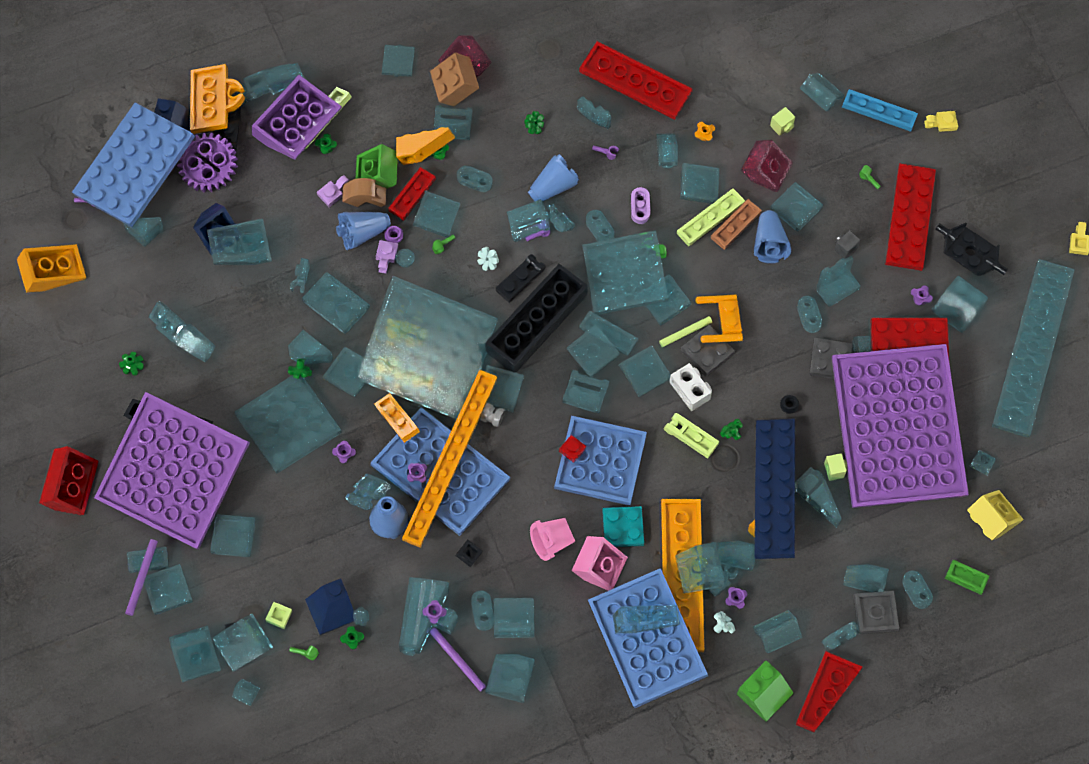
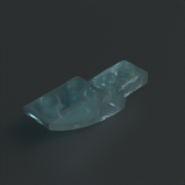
(269, 80)
(180, 333)

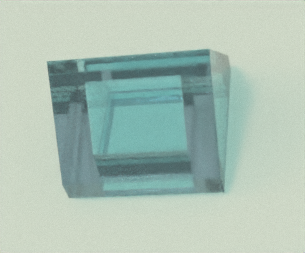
(245, 692)

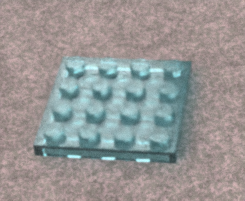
(625, 272)
(287, 422)

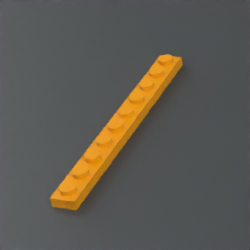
(449, 459)

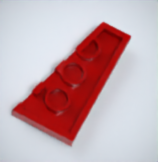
(827, 688)

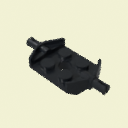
(962, 238)

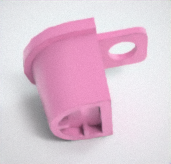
(550, 537)

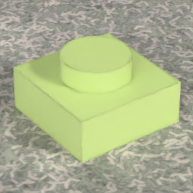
(278, 615)

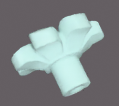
(488, 258)
(723, 623)

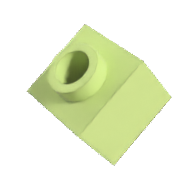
(783, 121)
(835, 467)

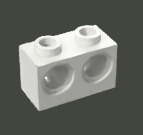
(686, 388)

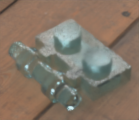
(366, 490)

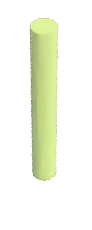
(686, 331)

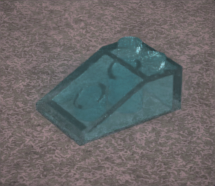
(240, 244)

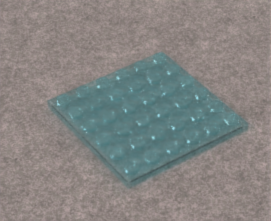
(426, 347)

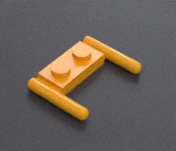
(729, 318)

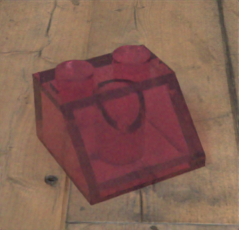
(469, 47)
(767, 165)

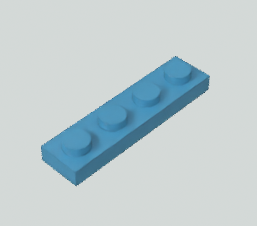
(879, 110)

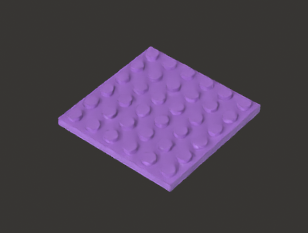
(172, 470)

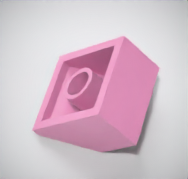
(599, 562)

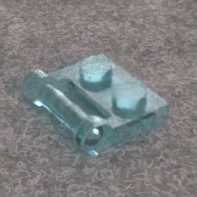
(460, 128)
(525, 216)
(584, 397)

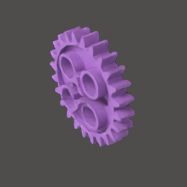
(218, 149)

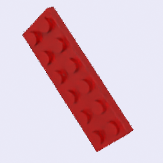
(635, 80)
(910, 217)

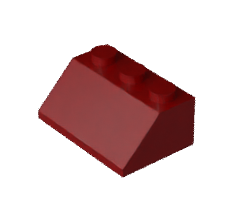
(69, 481)

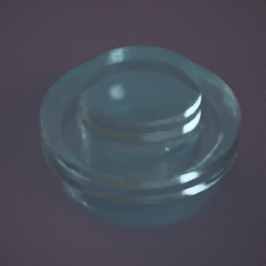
(405, 257)
(360, 616)

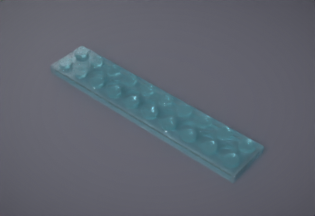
(1033, 348)

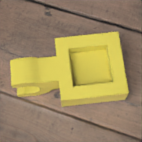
(943, 120)
(1079, 241)

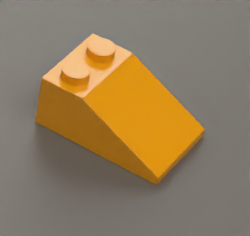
(50, 267)

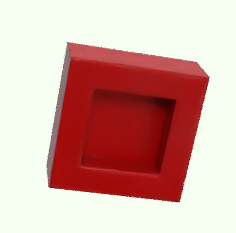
(572, 448)

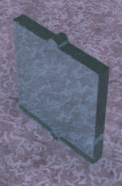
(398, 60)

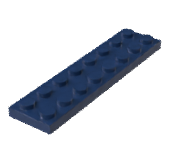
(775, 489)

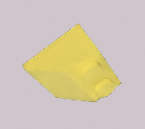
(994, 514)

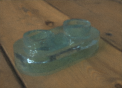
(475, 178)
(599, 225)
(809, 312)
(918, 588)
(482, 609)
(834, 639)

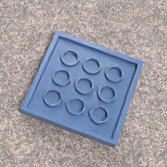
(607, 465)

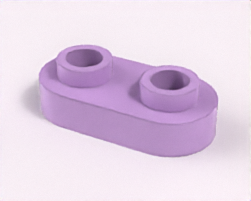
(640, 207)

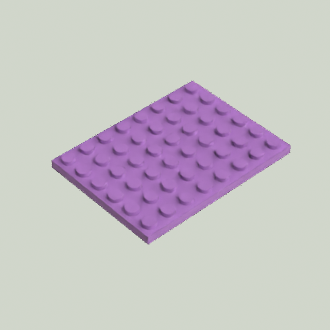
(899, 426)

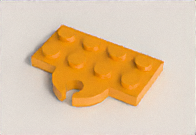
(212, 98)

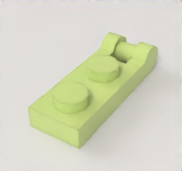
(692, 435)

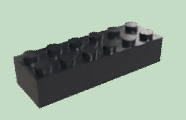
(536, 318)

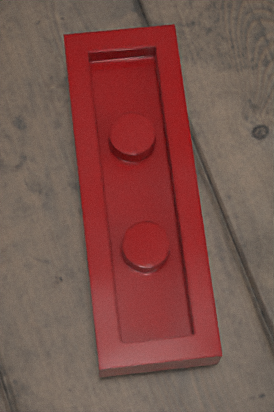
(411, 193)

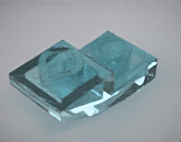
(596, 115)

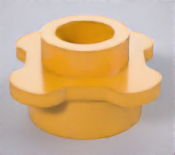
(704, 136)

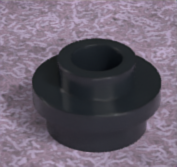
(789, 399)

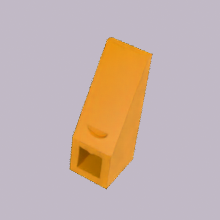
(419, 146)

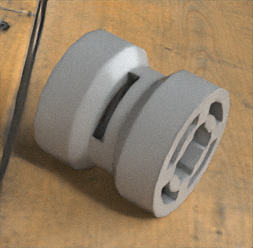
(492, 415)

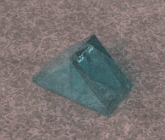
(145, 229)

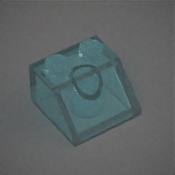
(960, 304)
(700, 568)
(194, 653)
(510, 676)

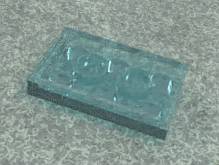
(335, 302)

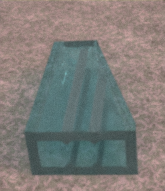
(416, 625)

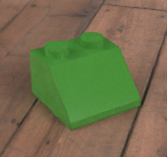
(378, 164)
(765, 691)

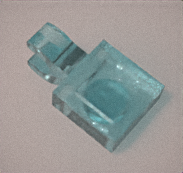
(560, 220)
(301, 272)

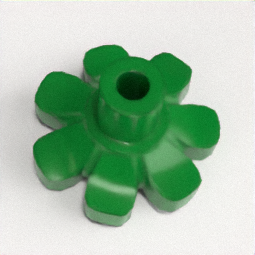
(534, 122)
(131, 363)
(299, 370)
(732, 430)

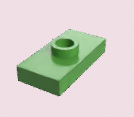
(967, 577)

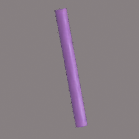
(141, 577)
(457, 659)

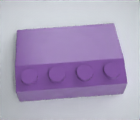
(295, 118)

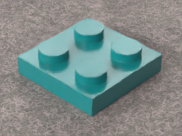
(623, 526)

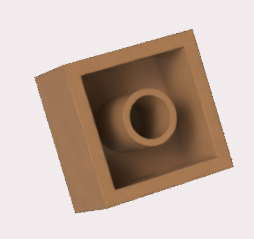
(454, 79)

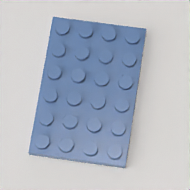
(133, 164)
(473, 482)
(650, 660)

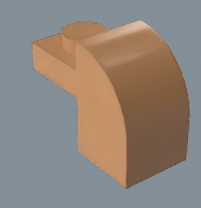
(364, 190)

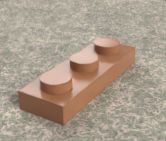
(736, 224)

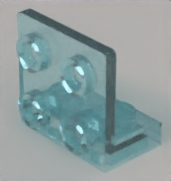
(837, 282)
(513, 617)
(242, 642)

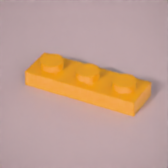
(397, 417)

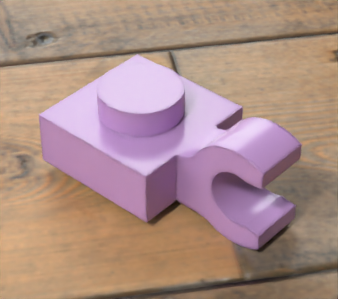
(332, 192)
(386, 253)

